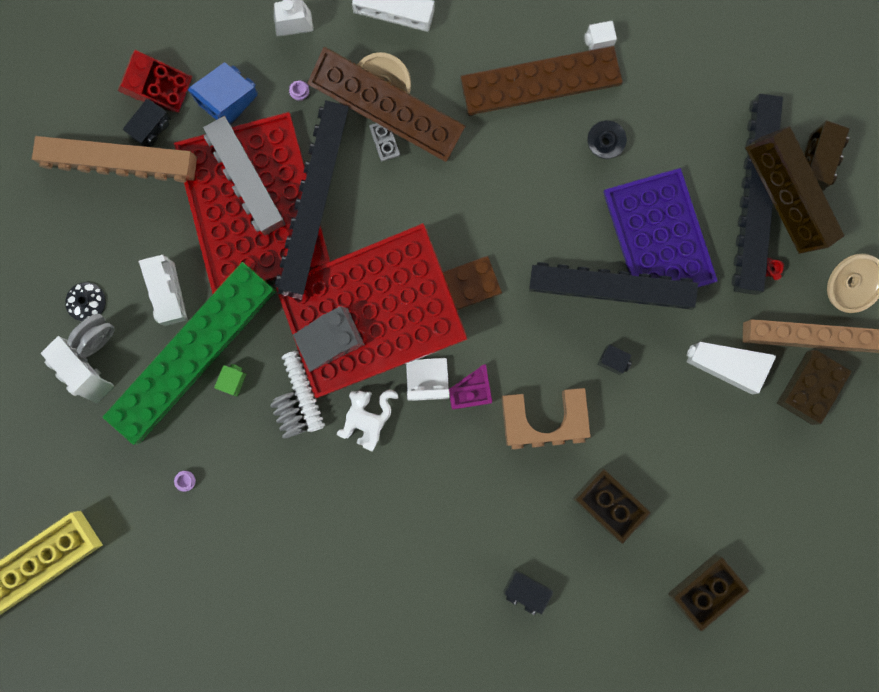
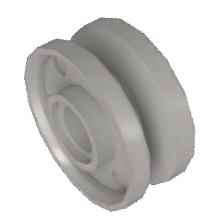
(90, 335)

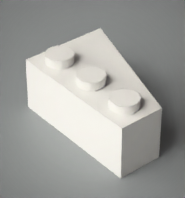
(163, 290)
(75, 371)

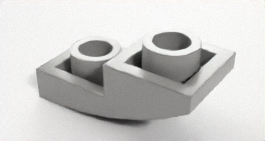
(384, 142)

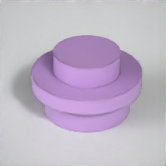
(299, 90)
(184, 481)

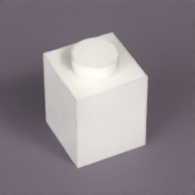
(600, 35)

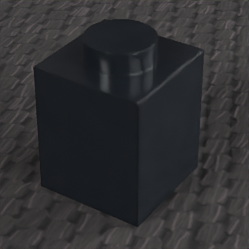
(615, 360)

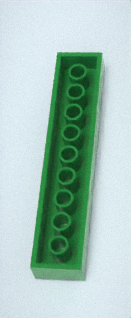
(189, 354)

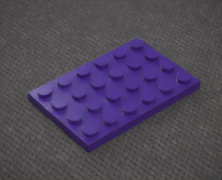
(660, 228)

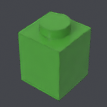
(230, 379)

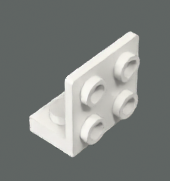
(427, 379)

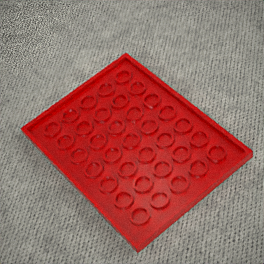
(218, 214)
(394, 300)

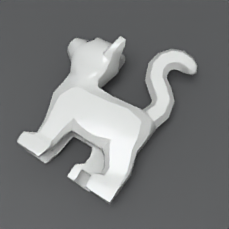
(364, 420)

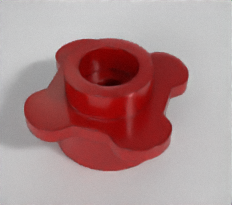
(778, 268)

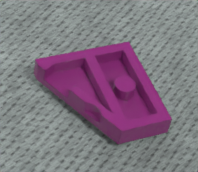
(472, 390)

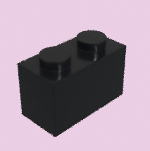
(147, 123)
(527, 592)

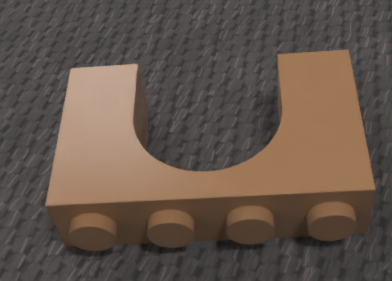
(574, 424)

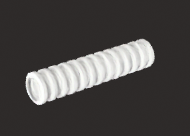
(303, 391)

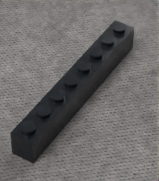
(614, 287)

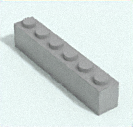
(246, 180)

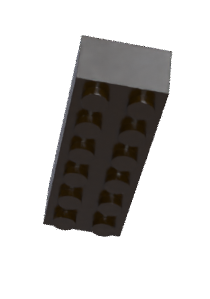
(794, 191)

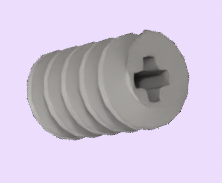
(287, 415)

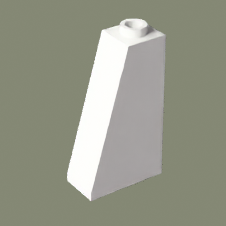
(736, 366)

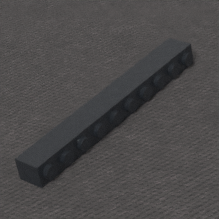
(313, 200)
(755, 203)

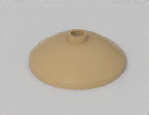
(389, 68)
(861, 289)

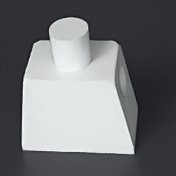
(292, 17)

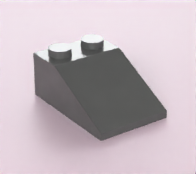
(328, 338)

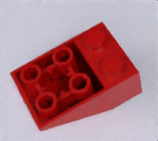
(154, 80)

